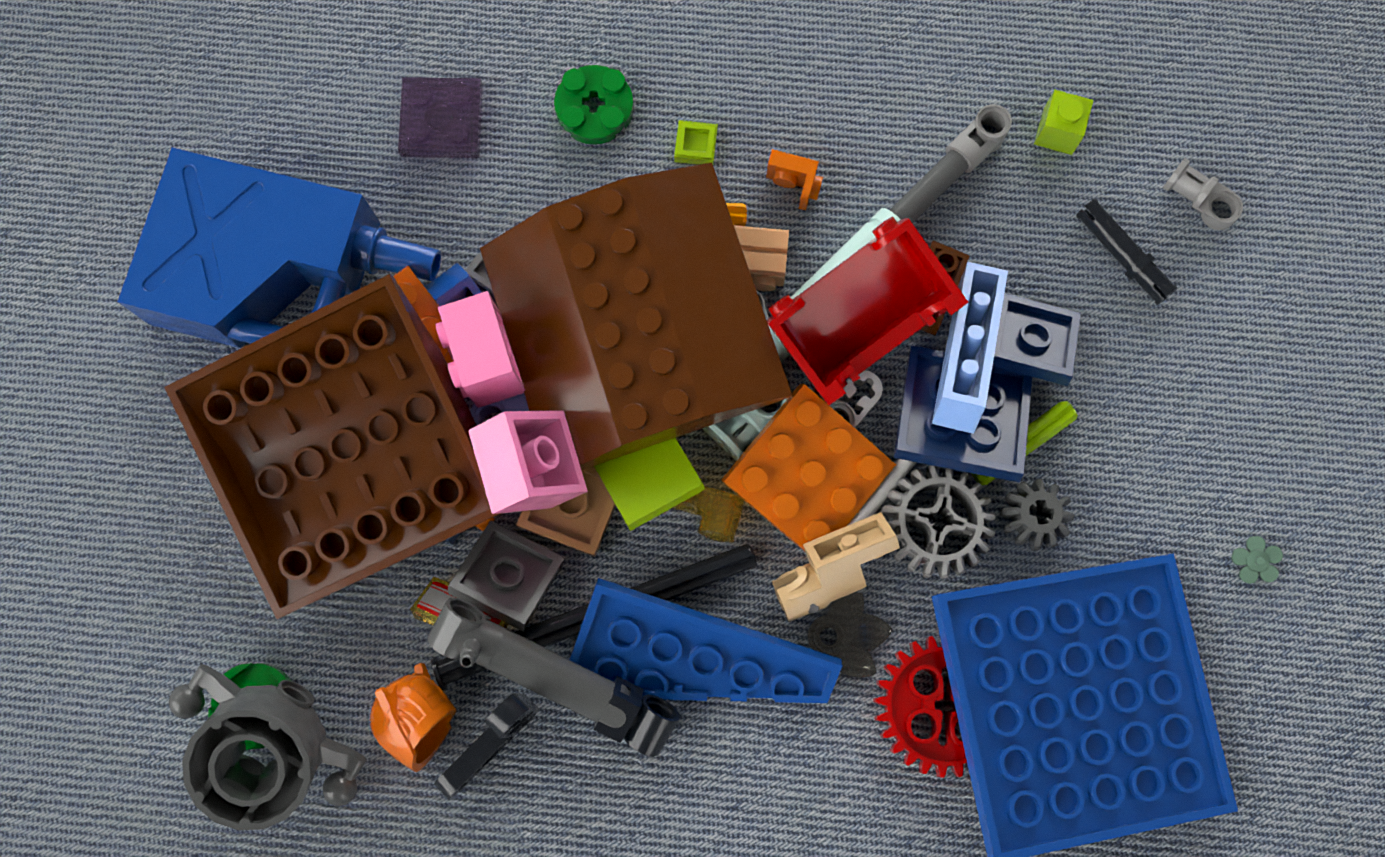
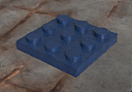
(999, 439)

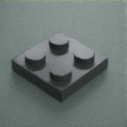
(506, 575)

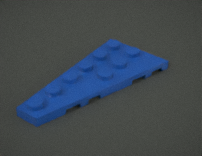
(694, 654)

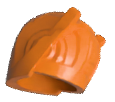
(411, 718)

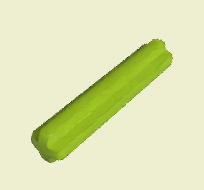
(1042, 430)

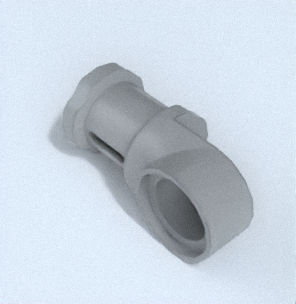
(1203, 192)

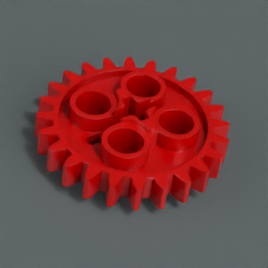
(904, 702)

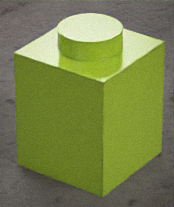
(1063, 122)

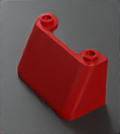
(864, 307)

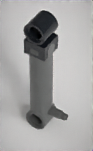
(614, 706)

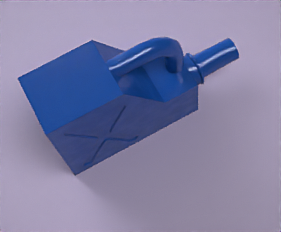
(243, 242)

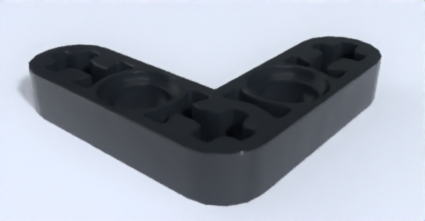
(503, 726)

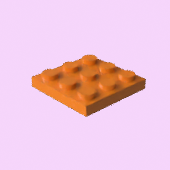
(808, 469)

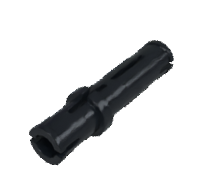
(1126, 251)

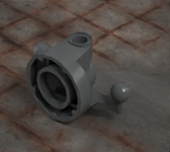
(239, 788)

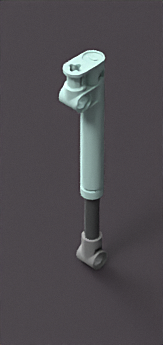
(961, 156)

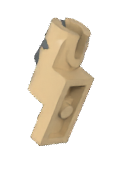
(834, 566)

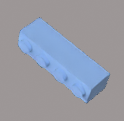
(970, 349)

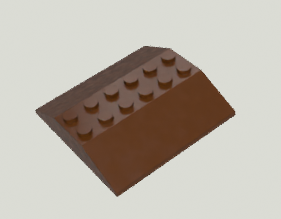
(635, 313)
(335, 445)

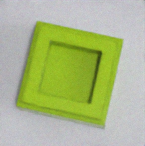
(695, 142)

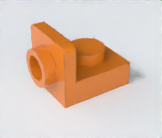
(793, 171)

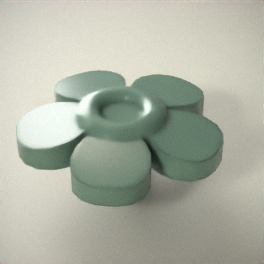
(1257, 560)

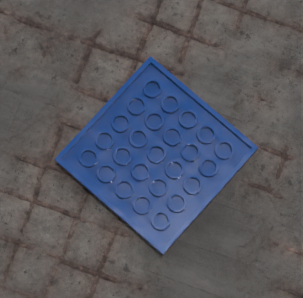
(1082, 706)

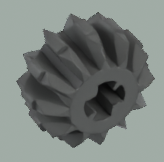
(1047, 505)

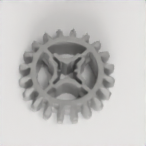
(955, 524)

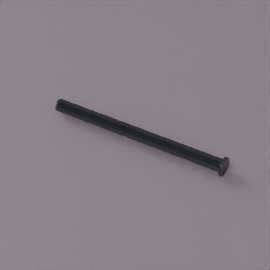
(569, 623)

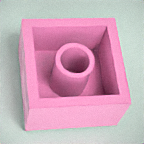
(480, 350)
(527, 460)

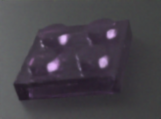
(440, 117)

